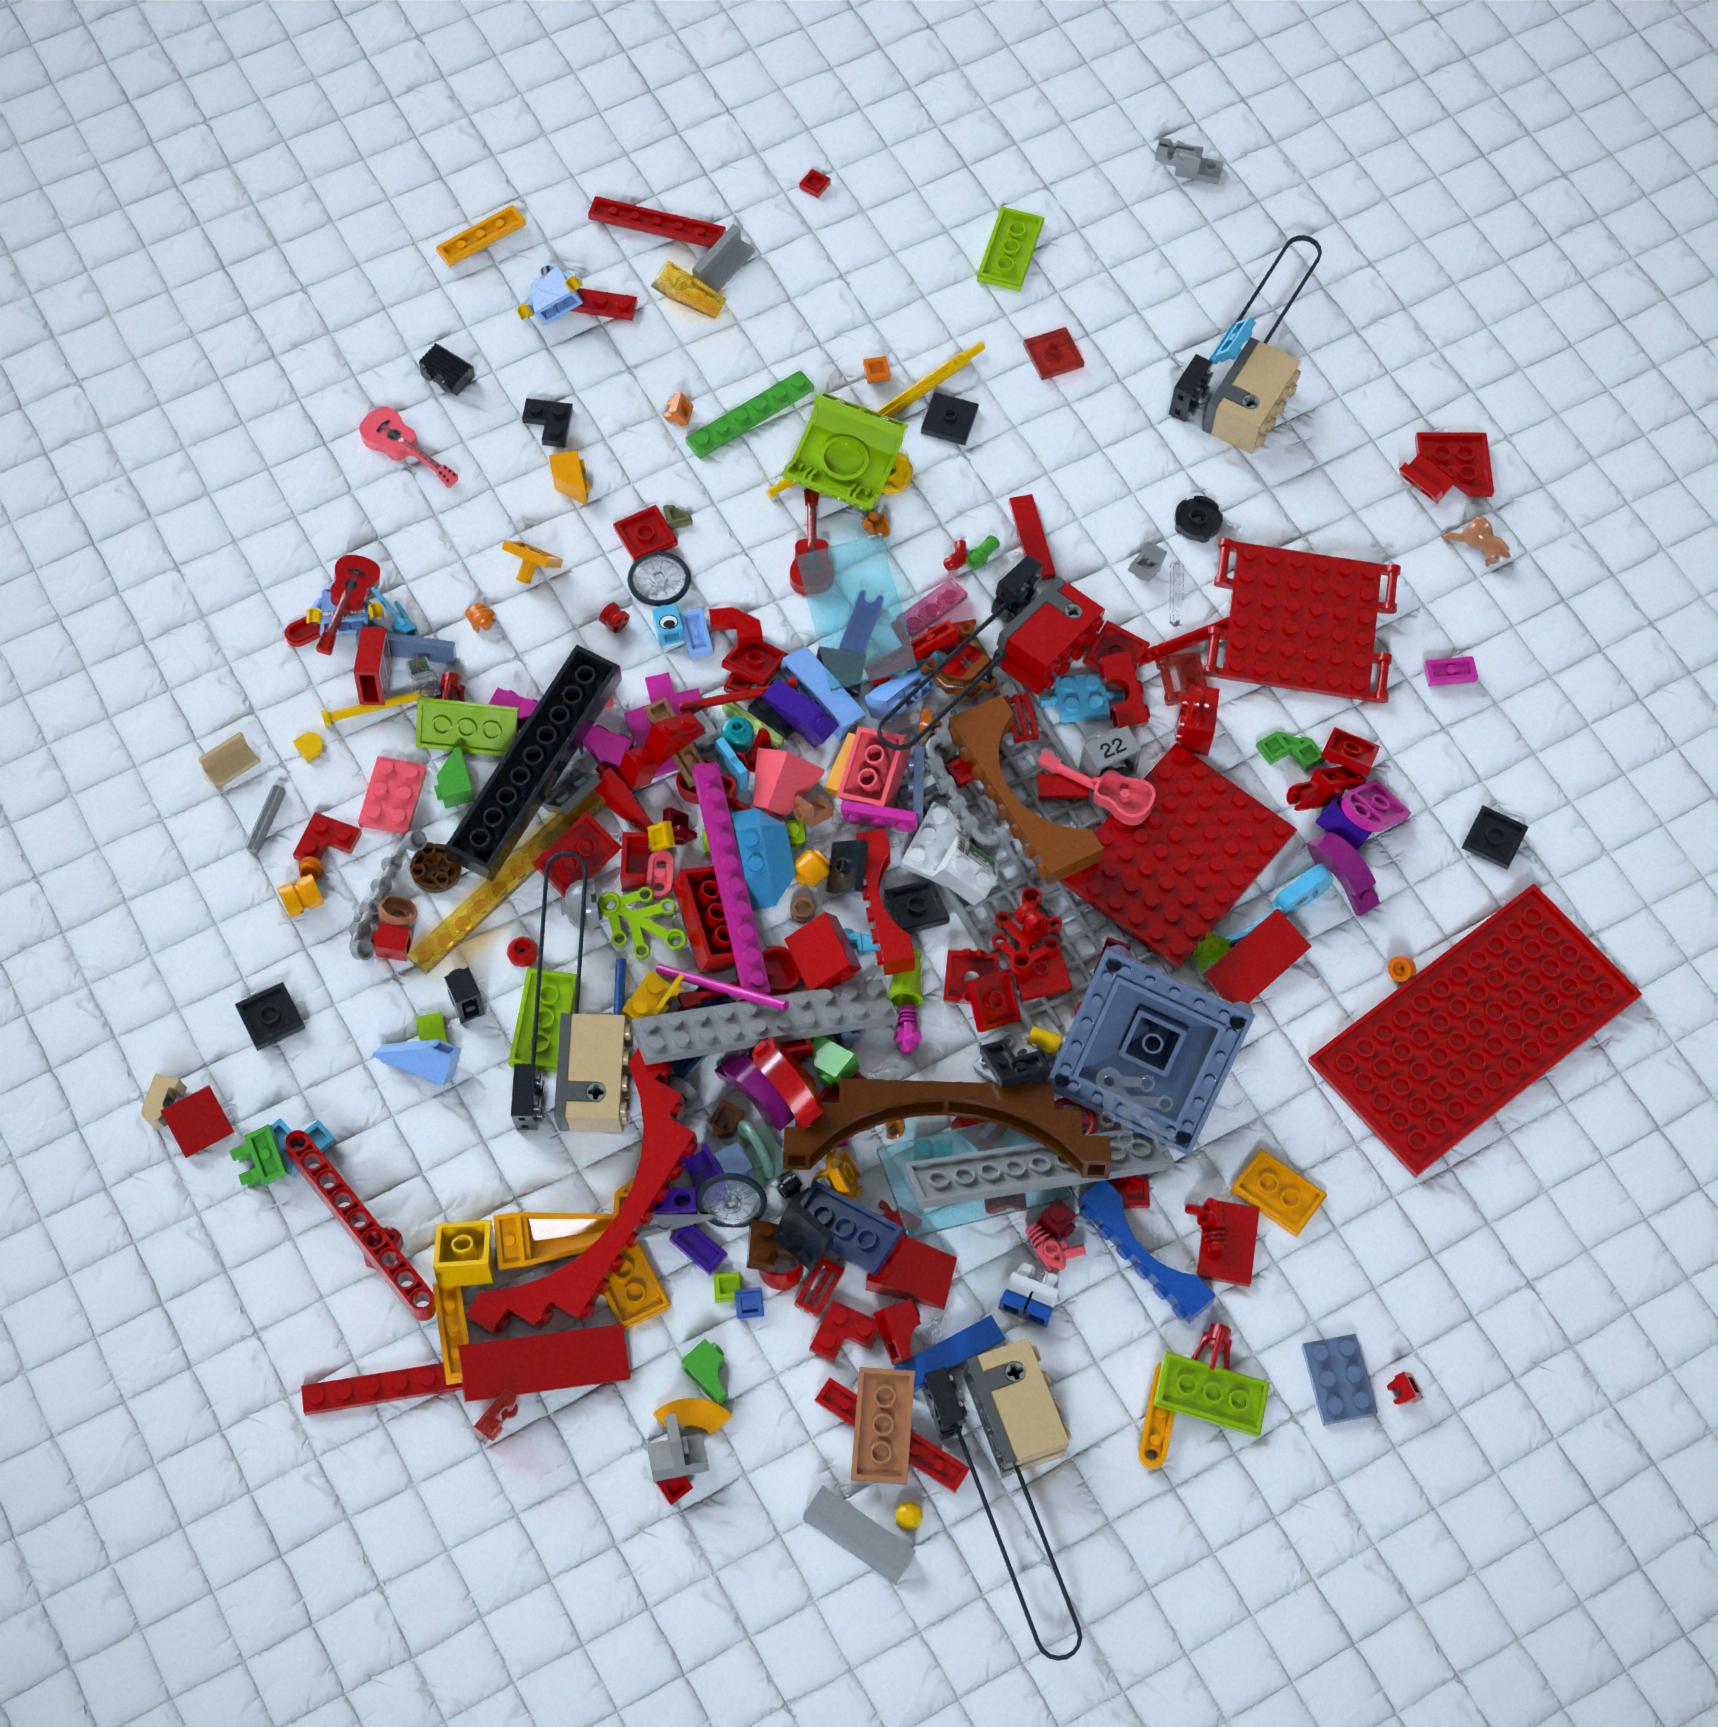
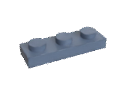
(916, 784)

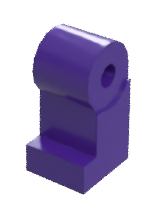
(679, 1202)

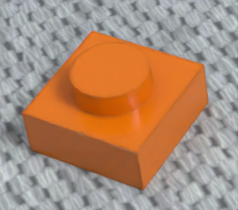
(876, 369)

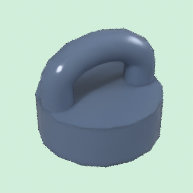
(845, 1039)

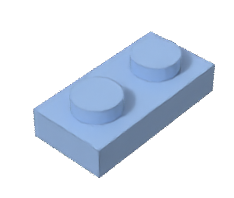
(696, 634)

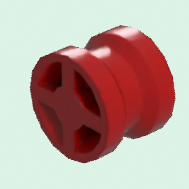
(614, 617)

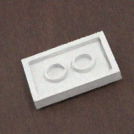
(933, 841)

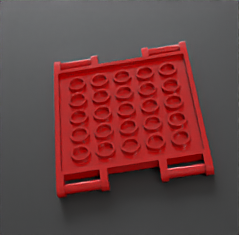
(1302, 621)

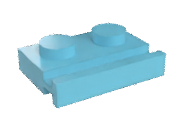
(1233, 339)

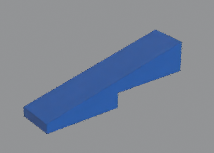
(955, 1350)

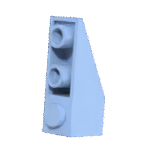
(890, 693)
(425, 1058)

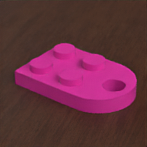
(1373, 807)

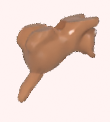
(1481, 537)

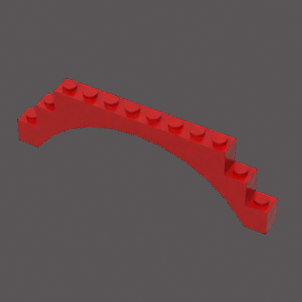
(579, 1283)

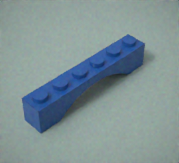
(1184, 1291)

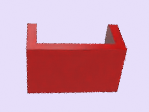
(634, 860)

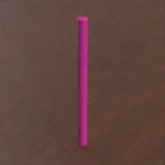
(723, 987)

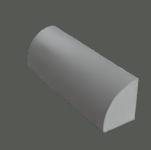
(859, 1535)

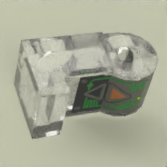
(423, 675)

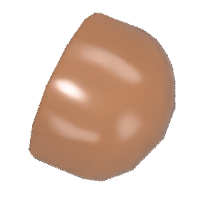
(397, 911)

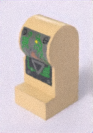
(160, 1095)

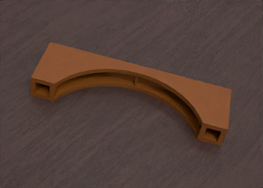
(1052, 847)

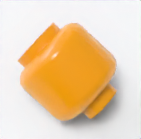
(811, 868)

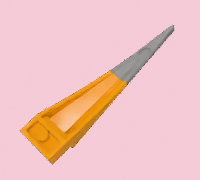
(544, 1237)

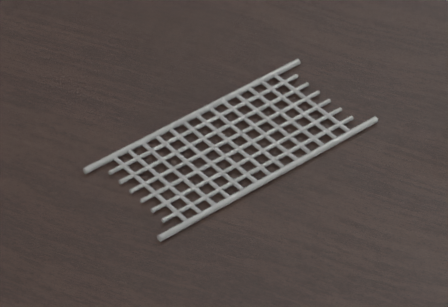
(962, 912)

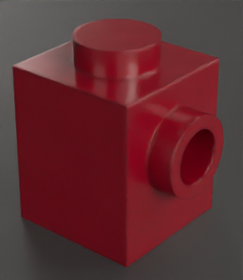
(1058, 1220)

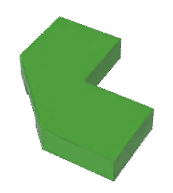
(1280, 745)

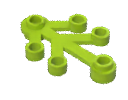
(638, 919)

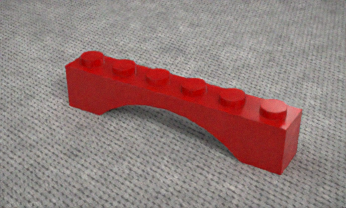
(894, 944)

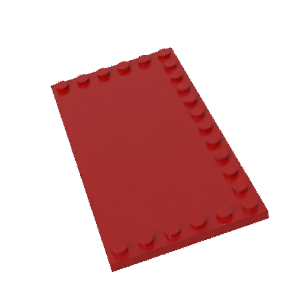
(1472, 1031)

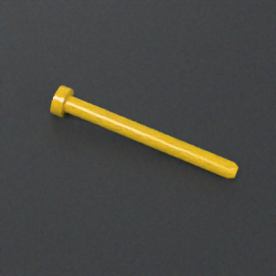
(363, 709)

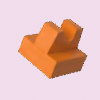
(679, 409)

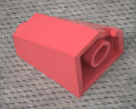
(780, 779)

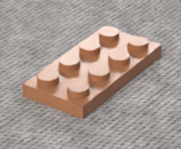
(883, 1426)

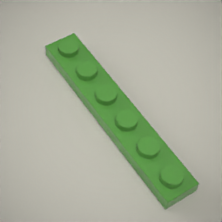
(749, 414)

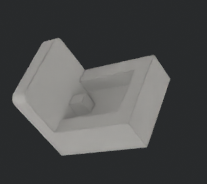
(1148, 562)
(707, 740)

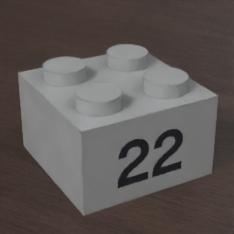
(1113, 751)

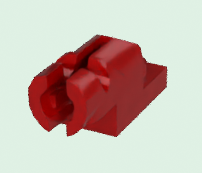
(1323, 787)

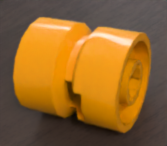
(300, 896)

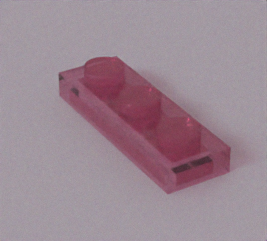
(933, 606)

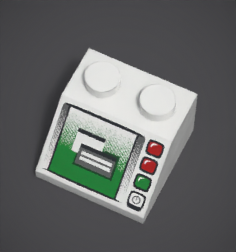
(967, 871)

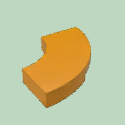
(695, 1414)

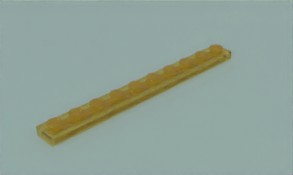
(493, 894)

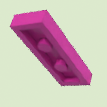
(879, 816)

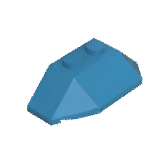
(764, 856)

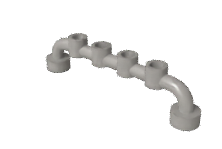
(957, 803)
(364, 949)

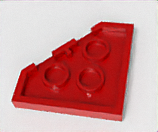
(1461, 457)

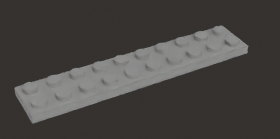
(748, 1023)
(1022, 1170)

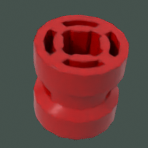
(1033, 920)

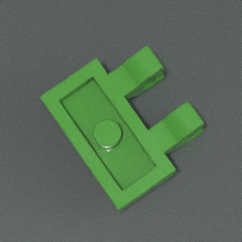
(267, 1157)

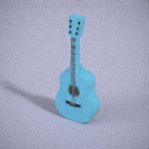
(1299, 893)

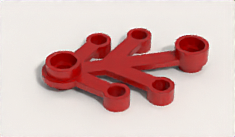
(1024, 939)

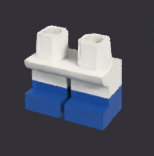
(1022, 1287)

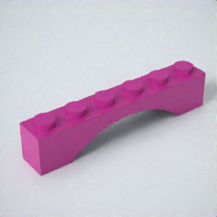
(599, 742)

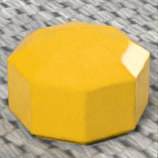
(908, 1516)

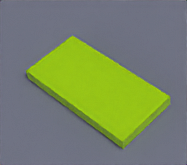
(1010, 249)
(465, 725)
(556, 997)
(1211, 1395)

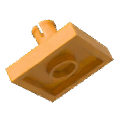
(531, 557)

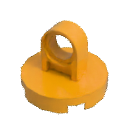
(841, 1173)

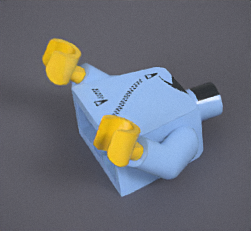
(552, 295)

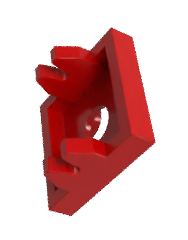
(961, 962)

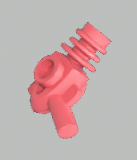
(1051, 1251)

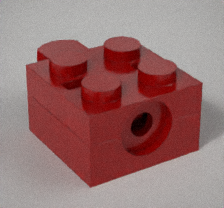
(1197, 719)

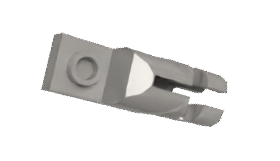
(1188, 161)

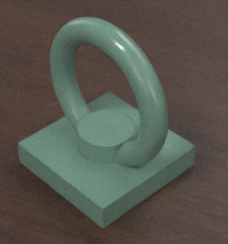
(762, 1152)

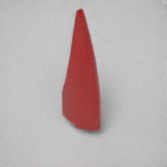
(621, 799)

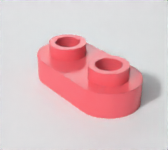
(660, 876)

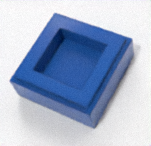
(749, 1303)

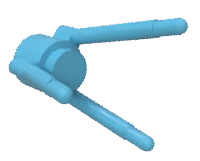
(400, 625)

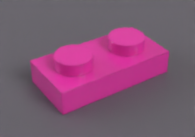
(1450, 671)

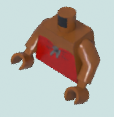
(963, 667)

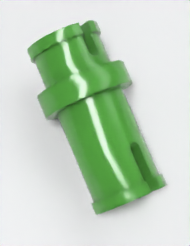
(980, 554)

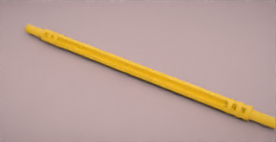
(909, 396)

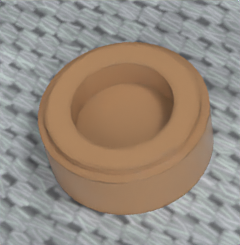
(802, 909)

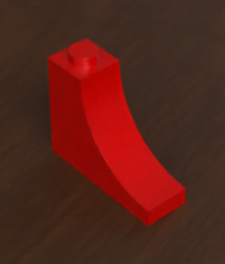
(790, 1080)

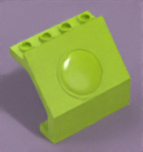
(846, 452)

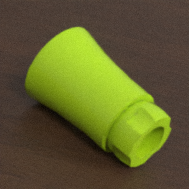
(907, 986)

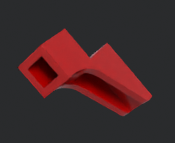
(663, 742)

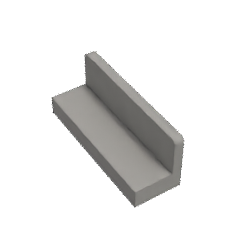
(723, 259)

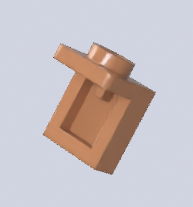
(812, 811)

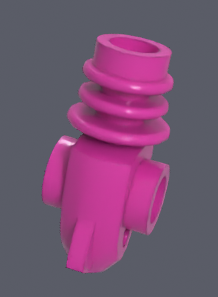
(906, 1030)

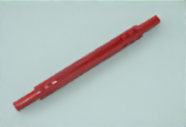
(1180, 642)

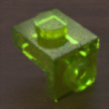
(1211, 949)

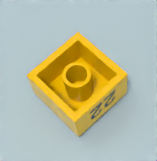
(464, 1253)

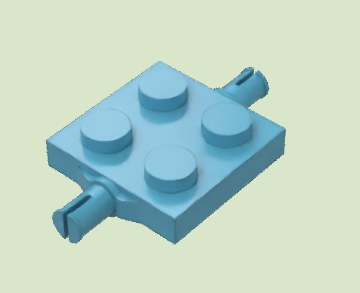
(1081, 698)

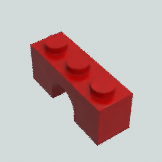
(1120, 670)

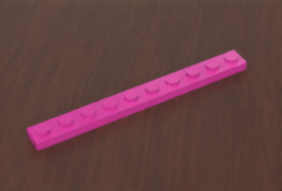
(730, 878)

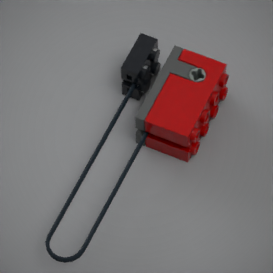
(1035, 643)

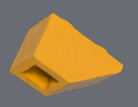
(568, 476)

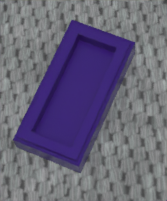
(699, 1248)

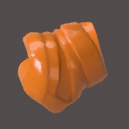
(876, 525)
(480, 615)
(899, 1129)

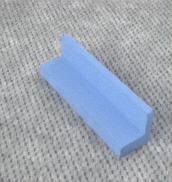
(814, 685)

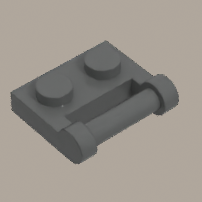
(571, 792)

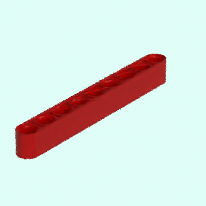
(363, 1235)

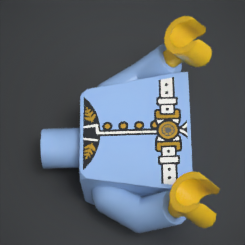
(323, 610)

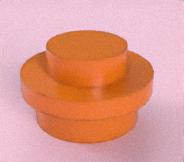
(311, 866)

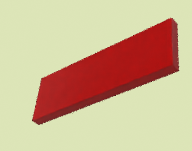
(543, 1362)

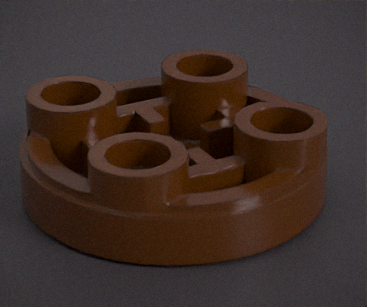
(433, 870)

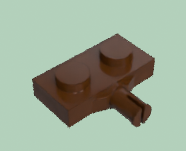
(762, 1247)

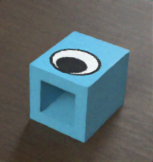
(668, 624)

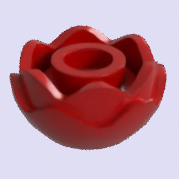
(526, 958)

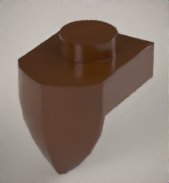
(726, 1119)

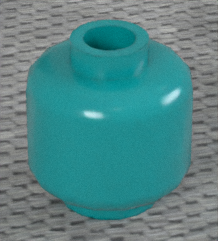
(738, 733)

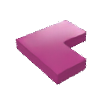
(660, 687)

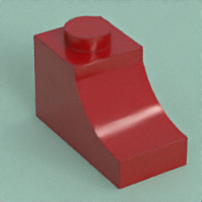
(896, 1328)

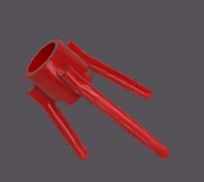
(450, 686)
(1218, 1340)

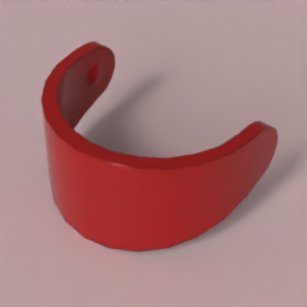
(762, 741)
(783, 1281)

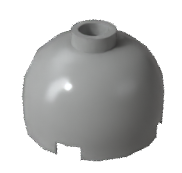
(572, 905)

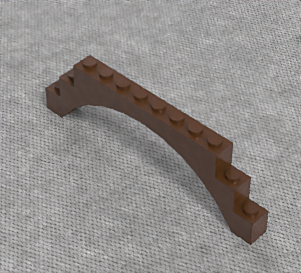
(1018, 1107)

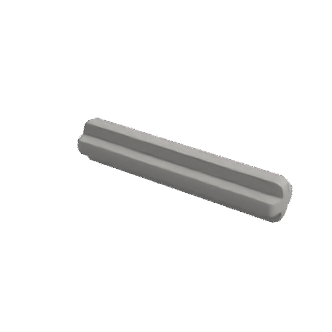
(265, 819)

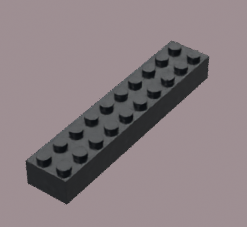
(533, 763)

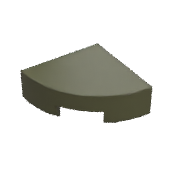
(676, 517)

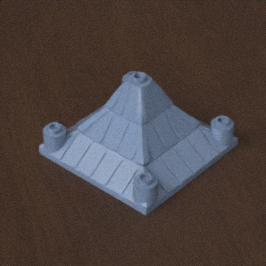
(1156, 1028)

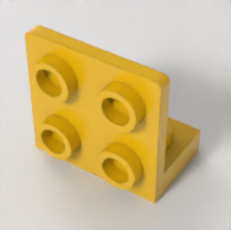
(652, 997)

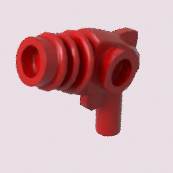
(1211, 1220)

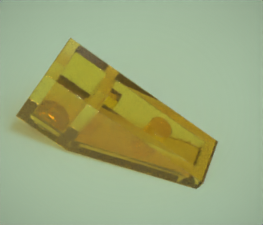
(687, 290)

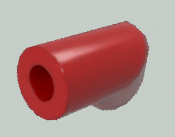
(958, 558)

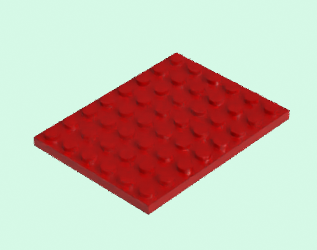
(1185, 861)

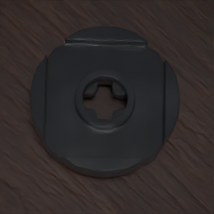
(1193, 529)

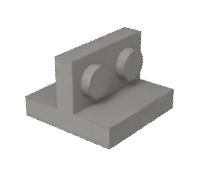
(679, 1454)

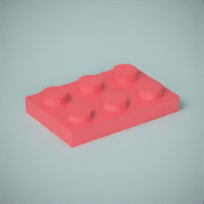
(392, 795)

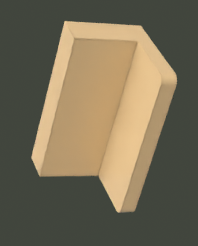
(228, 760)

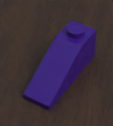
(801, 713)

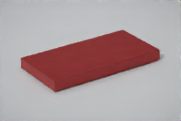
(1257, 959)

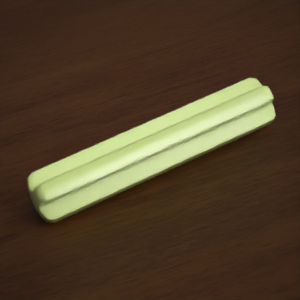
(735, 710)

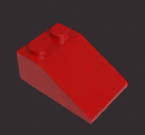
(915, 1273)

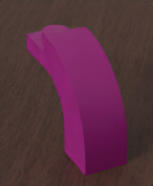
(1348, 868)
(749, 1079)

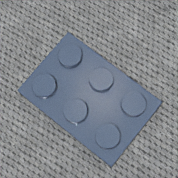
(1339, 1379)

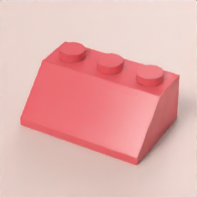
(873, 769)

